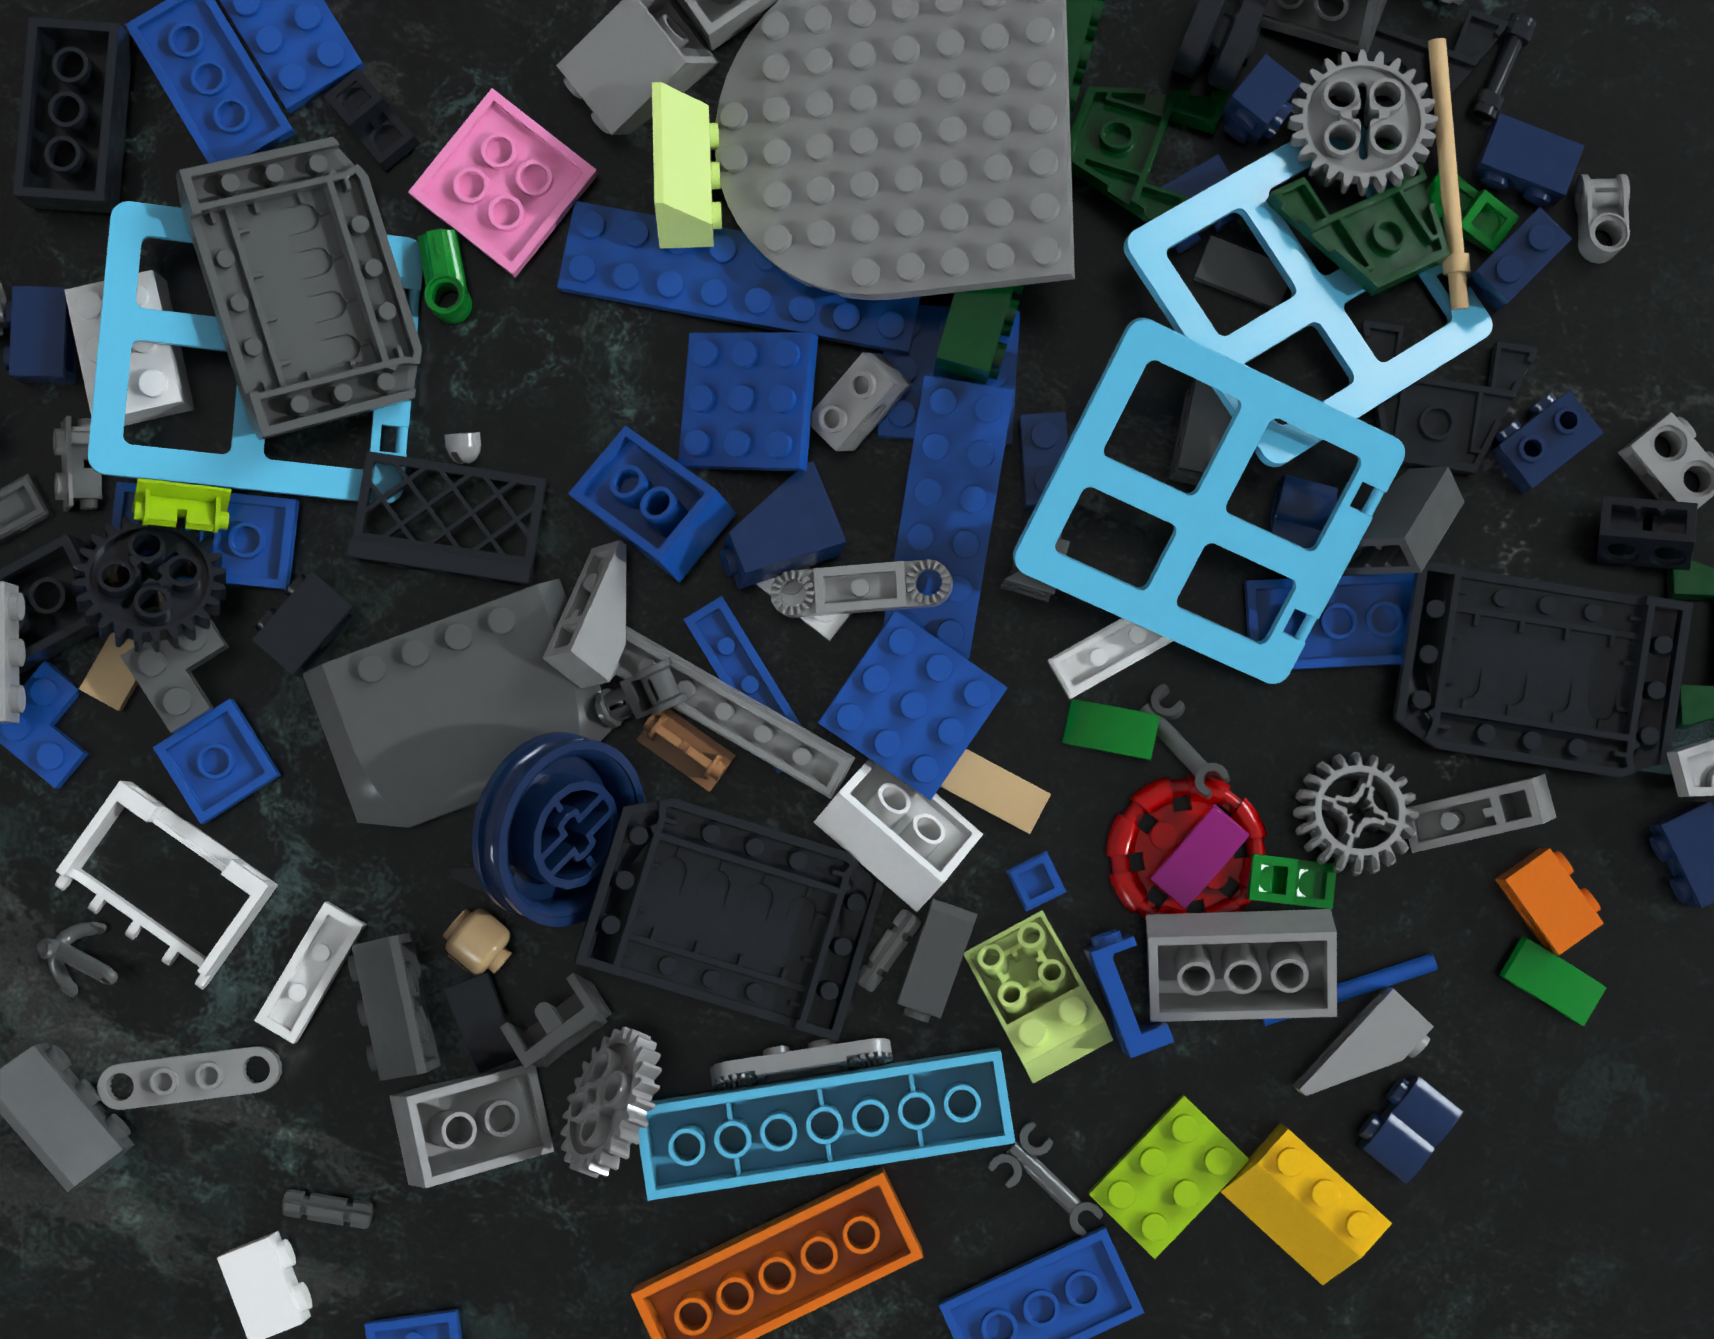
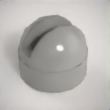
(463, 446)

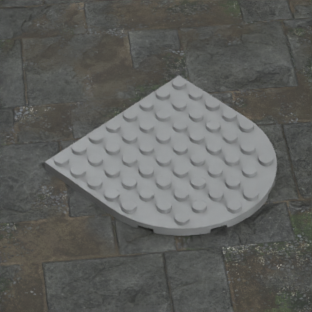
(903, 144)

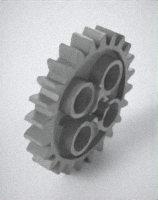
(1404, 123)
(610, 1102)

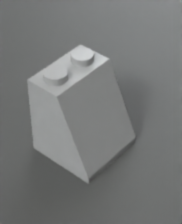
(627, 53)

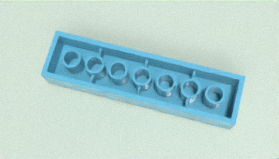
(826, 1123)

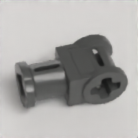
(645, 694)

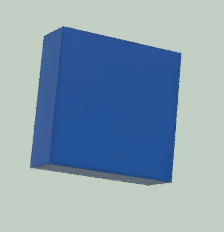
(1035, 881)

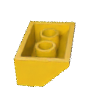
(1305, 1206)

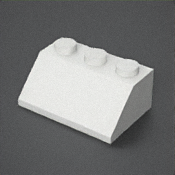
(898, 833)

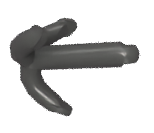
(60, 951)

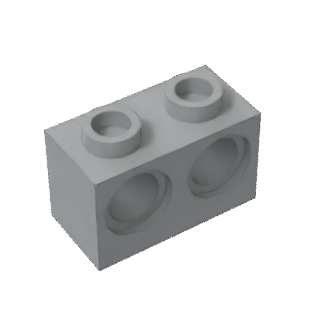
(1666, 475)

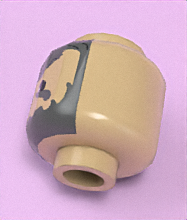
(477, 942)

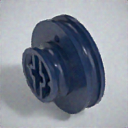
(550, 825)

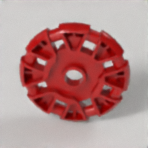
(1168, 834)

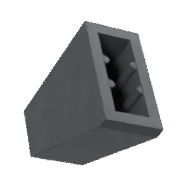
(1408, 523)
(935, 960)

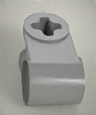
(1603, 207)

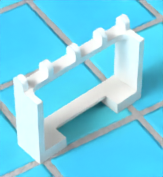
(233, 868)

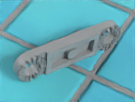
(861, 588)
(782, 1064)
(189, 1077)

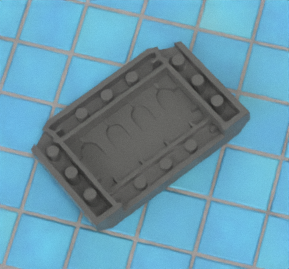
(302, 285)
(443, 705)

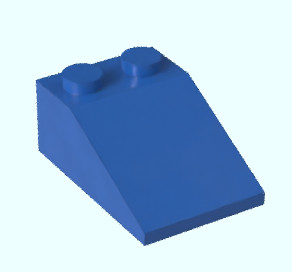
(653, 503)

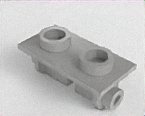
(75, 481)

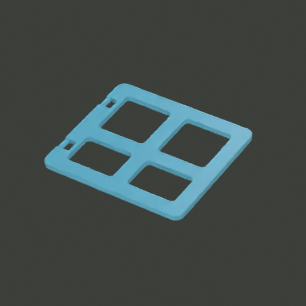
(1314, 302)
(245, 464)
(1202, 514)

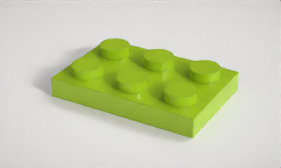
(1168, 1176)

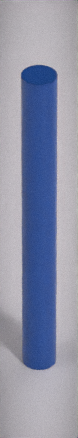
(1379, 979)

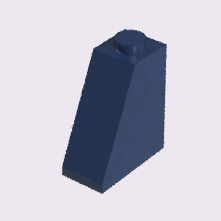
(784, 532)

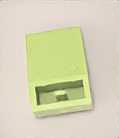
(1038, 996)

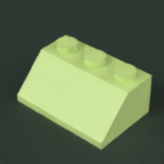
(684, 169)

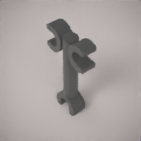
(1179, 745)
(1023, 1156)

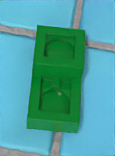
(1482, 215)
(1111, 729)
(1291, 881)
(1552, 981)

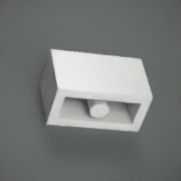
(265, 1286)

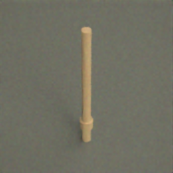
(1458, 262)

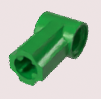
(444, 273)

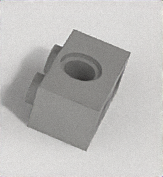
(859, 401)

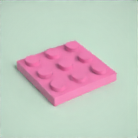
(503, 182)

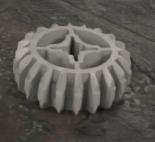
(1374, 818)

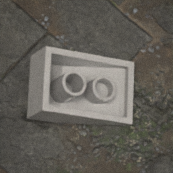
(471, 1125)

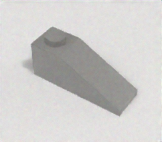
(594, 621)
(1482, 813)
(1375, 1039)

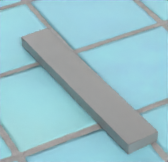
(743, 719)

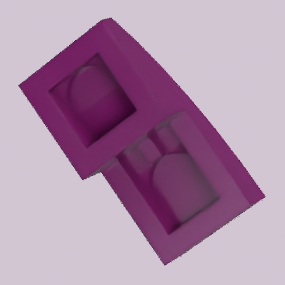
(1200, 856)

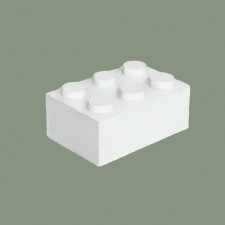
(157, 371)

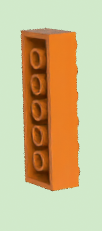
(783, 1266)

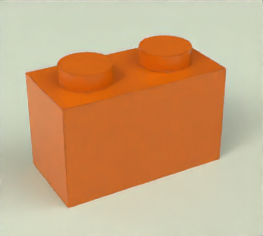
(1551, 900)

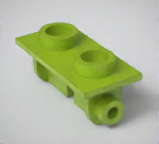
(163, 501)

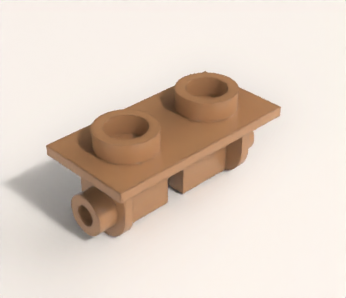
(686, 748)

